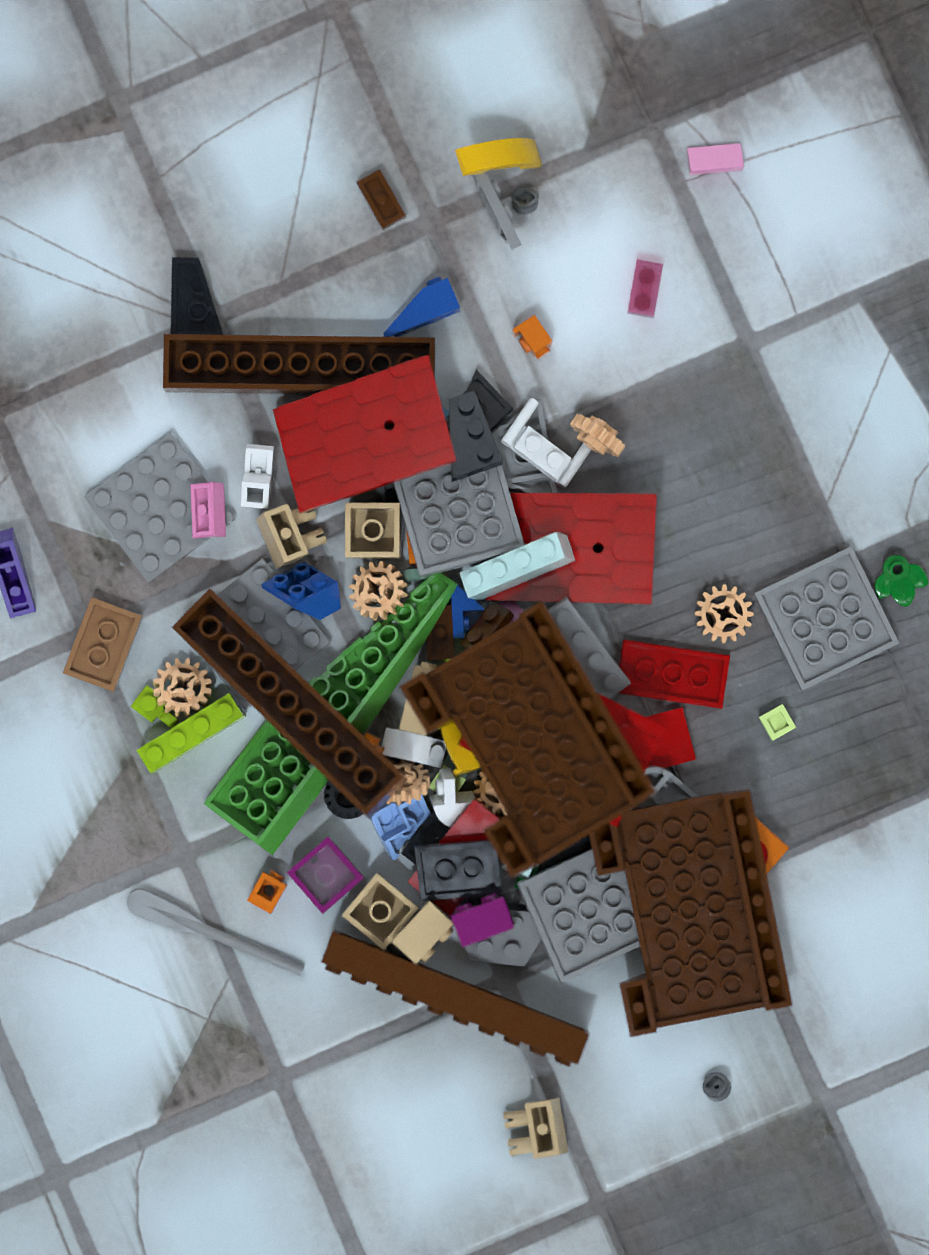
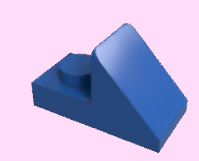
(461, 604)

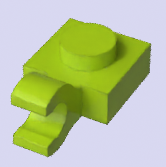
(147, 706)

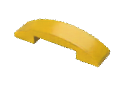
(498, 155)

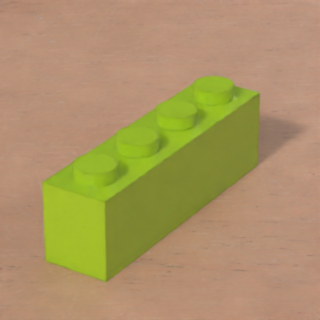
(190, 733)

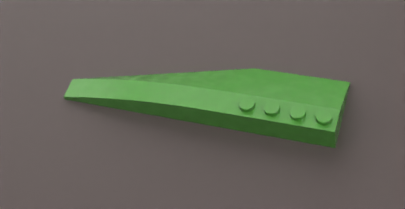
(271, 779)

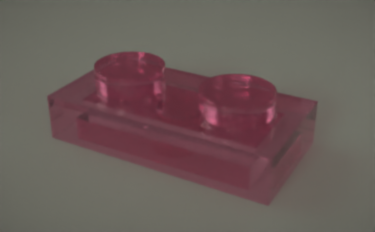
(645, 288)

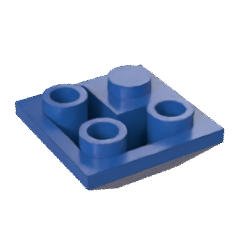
(306, 590)

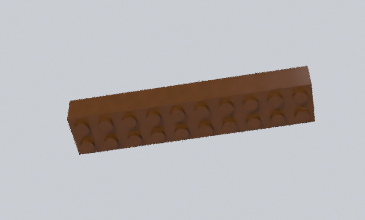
(281, 362)
(289, 703)
(455, 997)

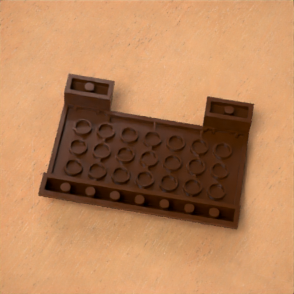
(535, 736)
(696, 910)

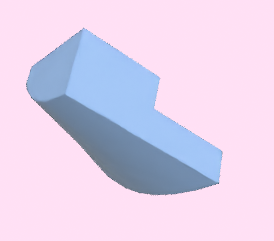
(398, 823)

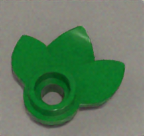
(901, 584)

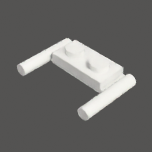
(540, 451)

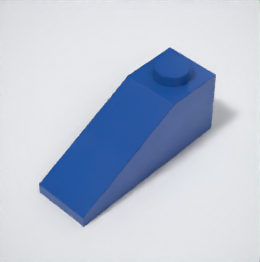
(428, 306)

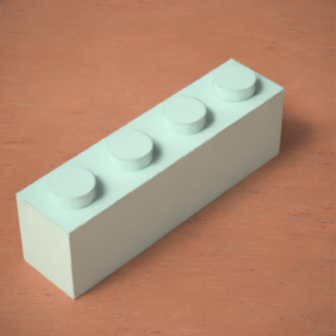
(517, 566)

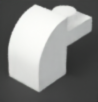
(257, 476)
(413, 747)
(446, 802)

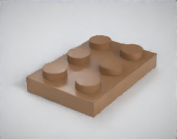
(102, 644)

